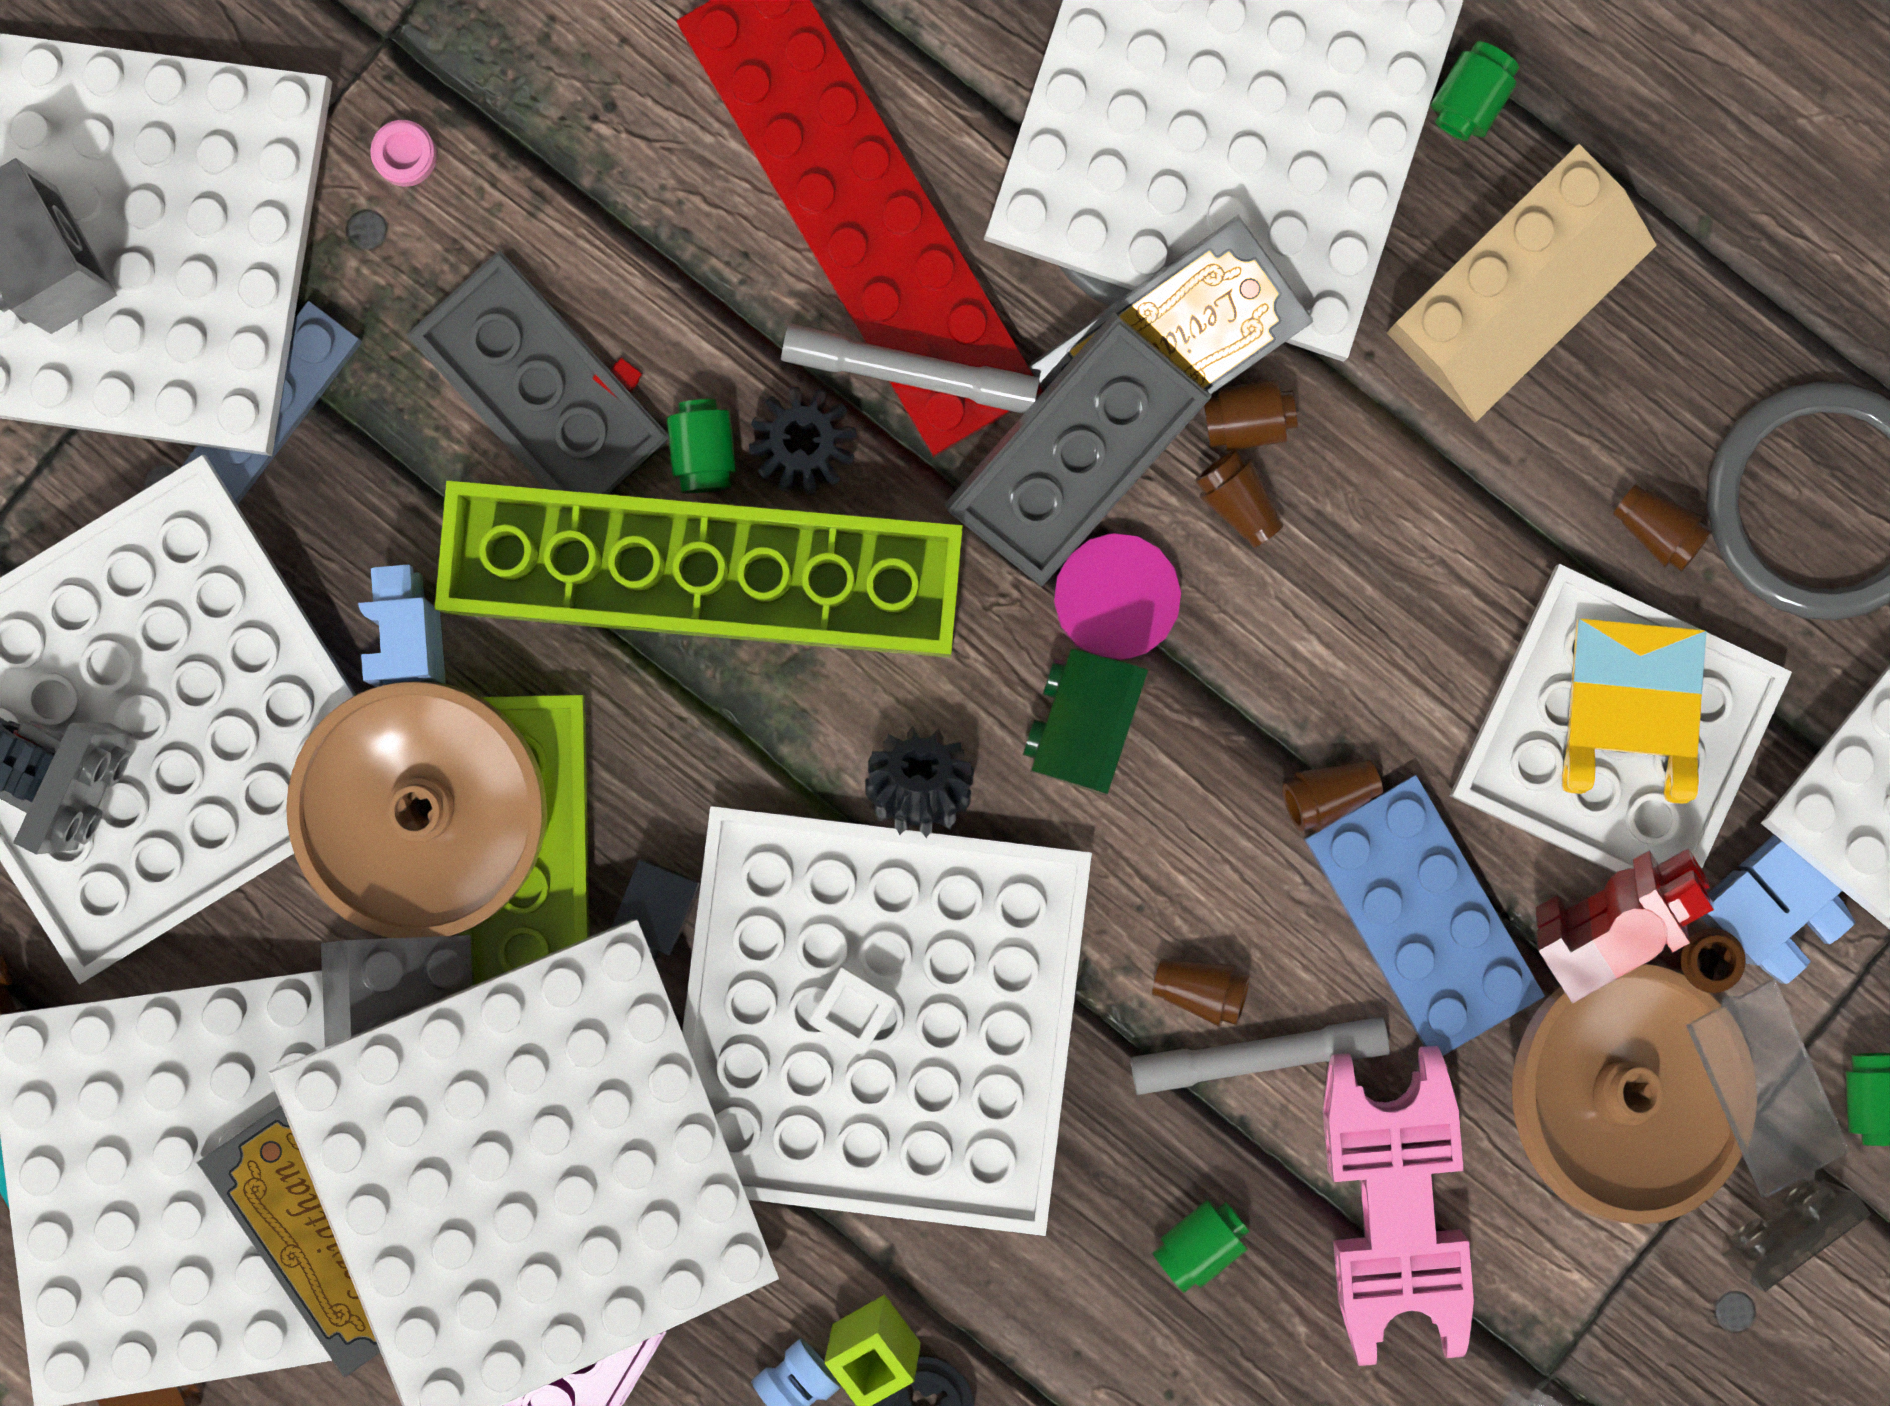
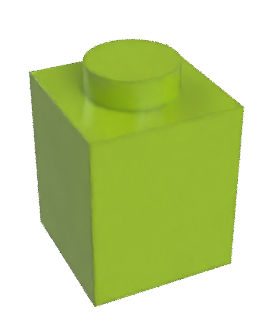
(872, 1352)

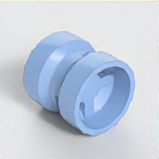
(781, 1388)

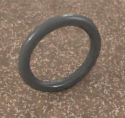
(1724, 500)

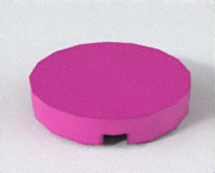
(1117, 596)

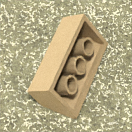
(1525, 284)

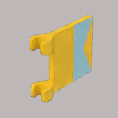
(1635, 694)

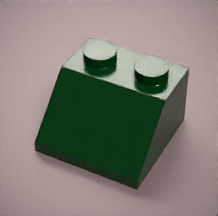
(1086, 720)

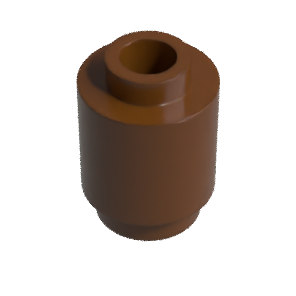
(1250, 415)

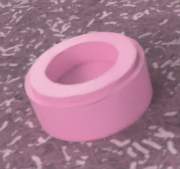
(403, 153)

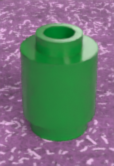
(1475, 91)
(701, 447)
(1869, 1097)
(1202, 1245)

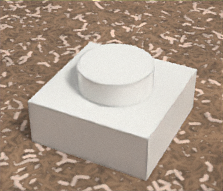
(852, 1011)

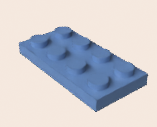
(1424, 917)

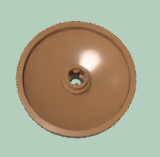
(359, 821)
(1621, 1101)

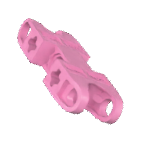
(1393, 1154)

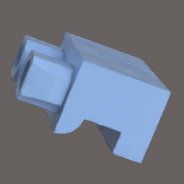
(407, 629)
(1772, 902)

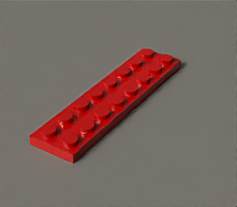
(853, 199)

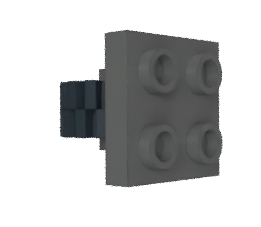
(59, 779)

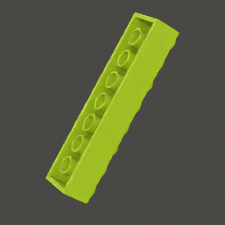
(698, 569)

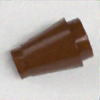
(1239, 497)
(1663, 527)
(1330, 793)
(1725, 965)
(1203, 989)

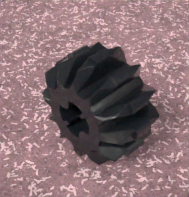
(806, 420)
(919, 781)

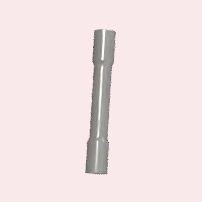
(838, 353)
(1187, 1067)

